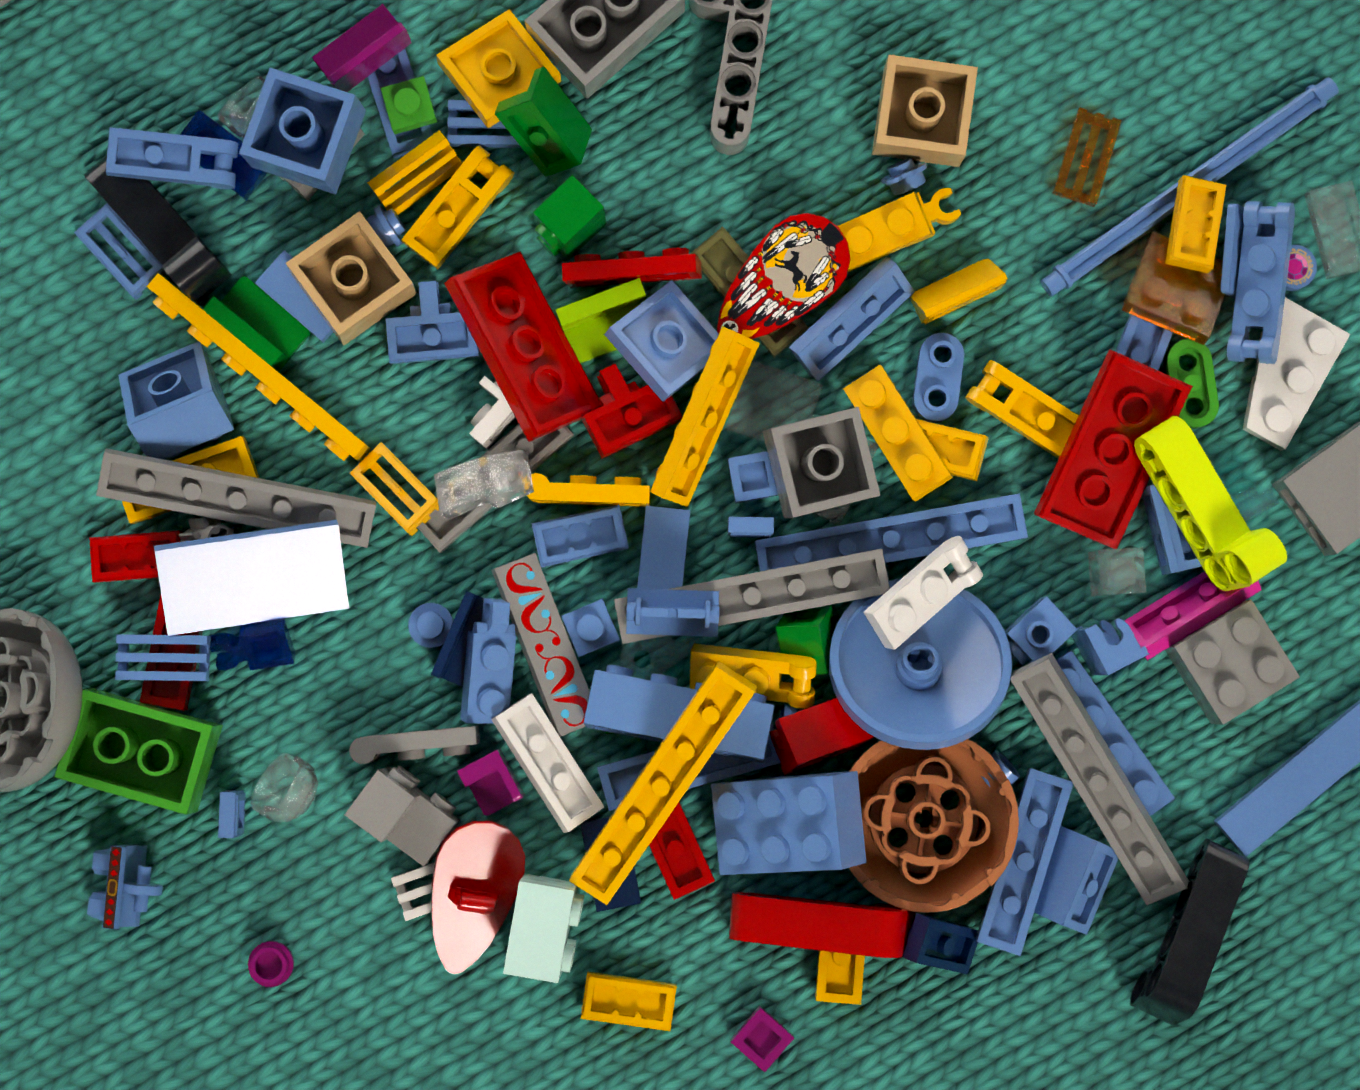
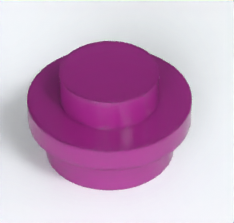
(270, 963)

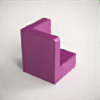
(492, 782)

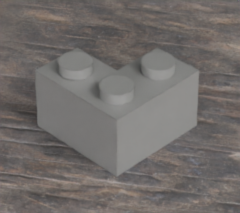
(403, 814)

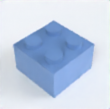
(302, 131)

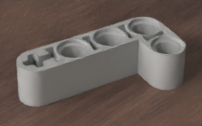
(735, 65)

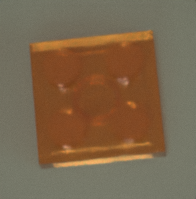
(1173, 295)

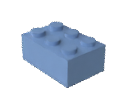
(789, 823)

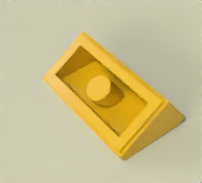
(957, 290)

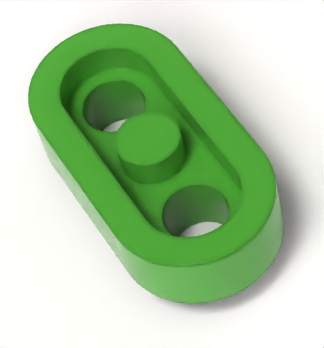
(1200, 377)

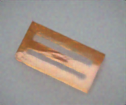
(1097, 121)

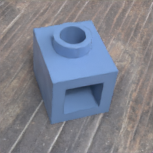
(1038, 631)

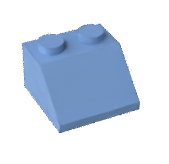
(175, 402)

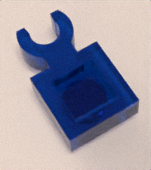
(259, 644)

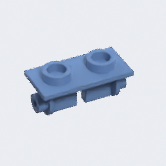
(672, 612)

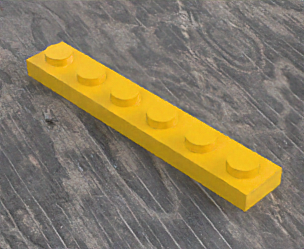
(241, 358)
(663, 782)

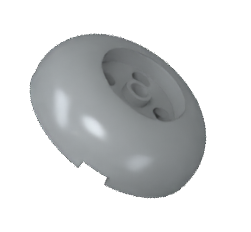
(37, 697)

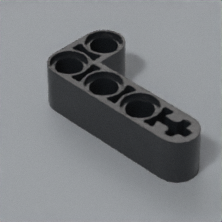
(161, 231)
(1193, 937)

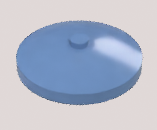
(931, 687)

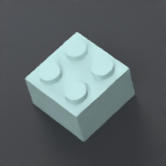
(541, 928)

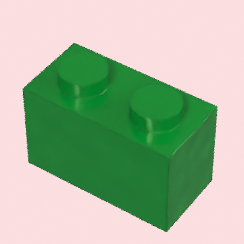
(568, 219)

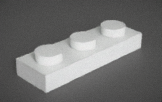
(547, 763)

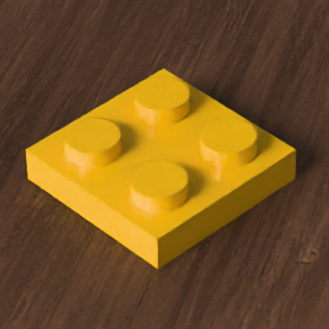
(494, 64)

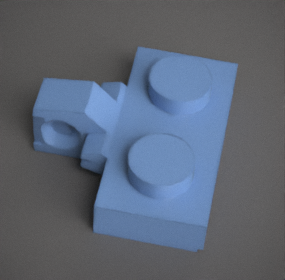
(429, 332)

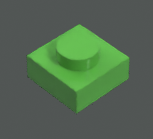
(409, 105)

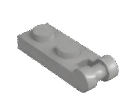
(413, 744)

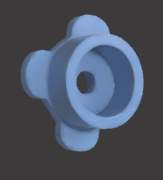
(904, 176)

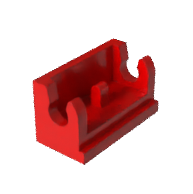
(816, 736)

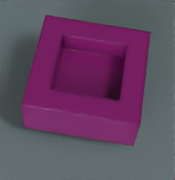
(762, 1038)

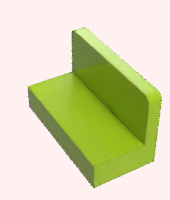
(591, 317)

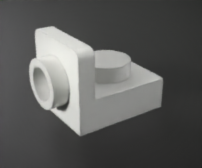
(491, 420)

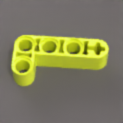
(1204, 509)

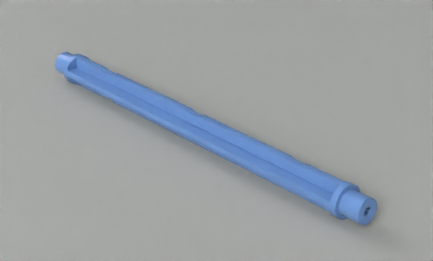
(1066, 274)

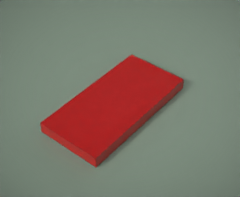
(523, 345)
(1098, 470)

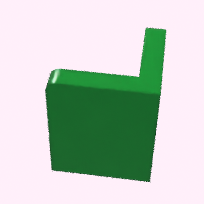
(808, 634)

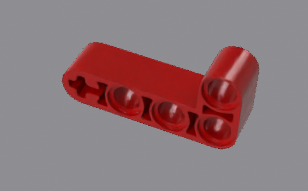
(820, 924)

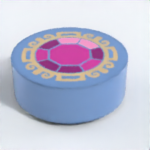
(1301, 268)

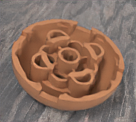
(980, 826)

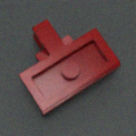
(626, 413)

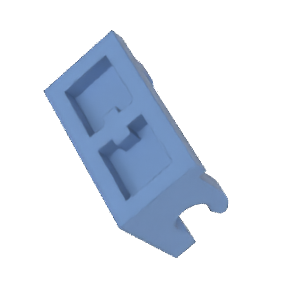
(1170, 544)
(1104, 650)

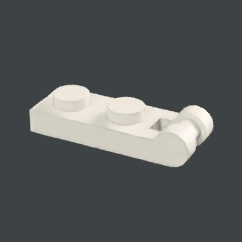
(922, 593)

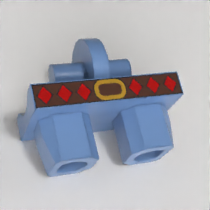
(126, 886)

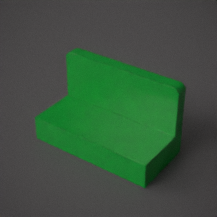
(546, 124)
(259, 322)

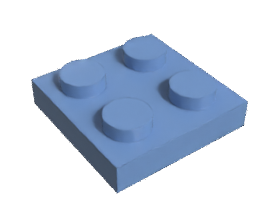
(664, 340)

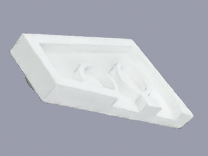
(1286, 389)

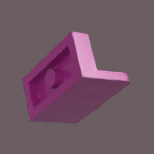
(362, 49)

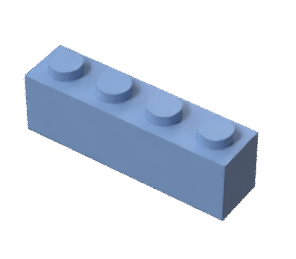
(653, 706)

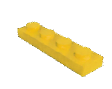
(704, 417)

